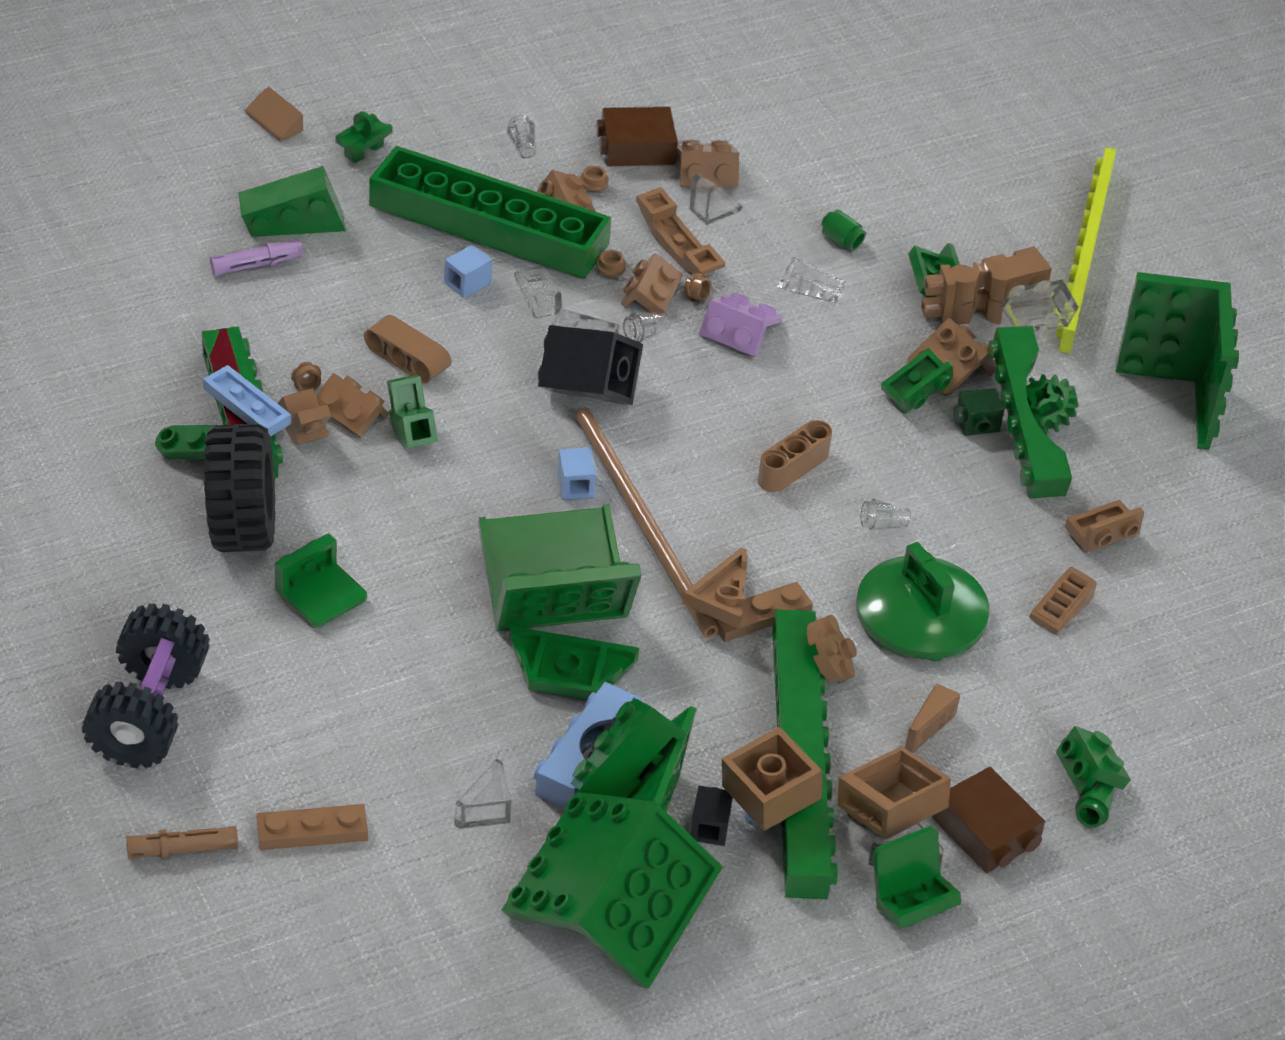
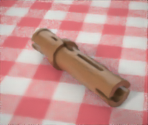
(176, 843)

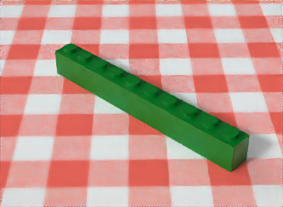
(800, 715)

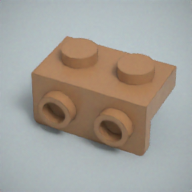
(566, 188)
(653, 284)
(350, 405)
(1104, 525)

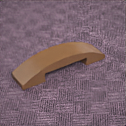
(674, 236)

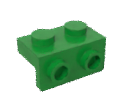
(928, 263)
(918, 380)
(1091, 758)

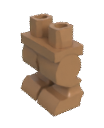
(965, 290)

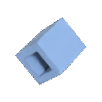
(468, 271)
(576, 473)

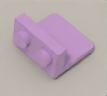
(738, 322)

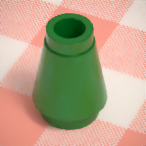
(1095, 805)

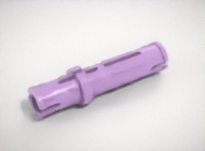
(260, 256)

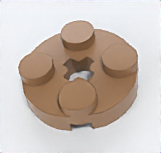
(833, 649)

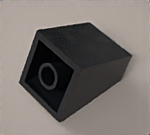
(590, 364)

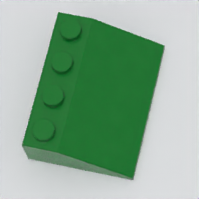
(661, 779)

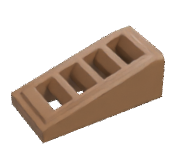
(1072, 583)
(934, 714)

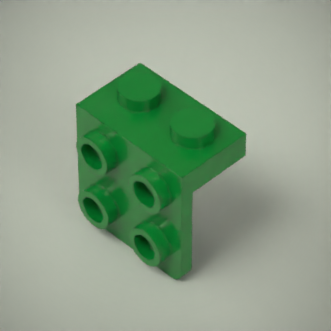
(316, 583)
(910, 879)

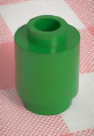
(843, 230)

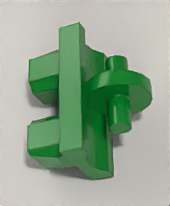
(363, 134)

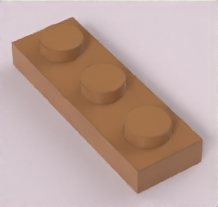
(759, 610)
(312, 827)

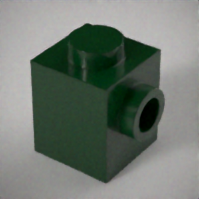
(979, 412)

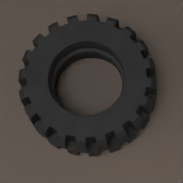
(239, 488)

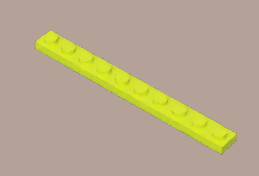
(1087, 239)

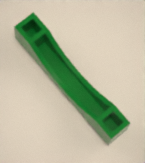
(1042, 462)

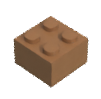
(771, 778)

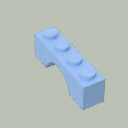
(557, 771)

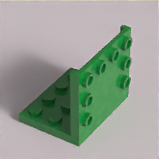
(1183, 333)
(556, 569)
(619, 878)

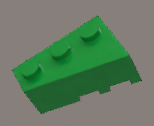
(292, 206)
(625, 751)

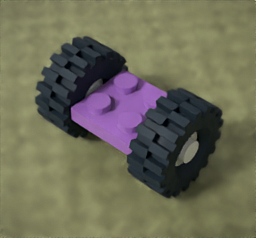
(135, 722)

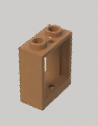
(862, 799)

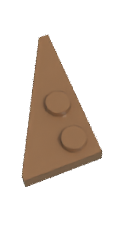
(721, 590)

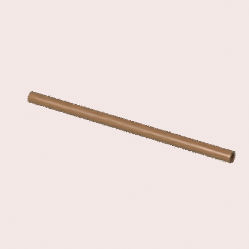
(642, 515)

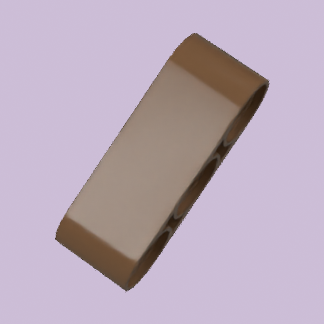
(407, 348)
(794, 456)

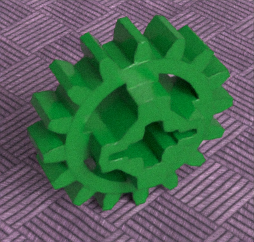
(1047, 404)

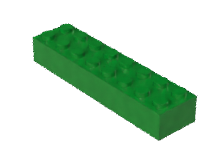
(490, 211)

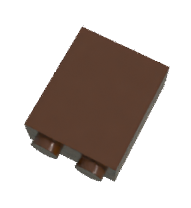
(637, 136)
(990, 820)

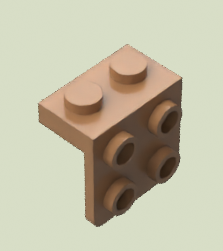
(714, 162)
(960, 349)

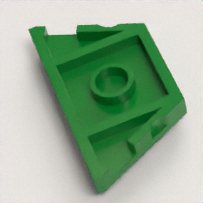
(569, 663)

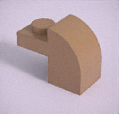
(307, 416)

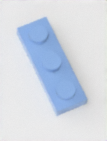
(246, 400)

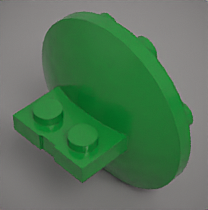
(922, 606)

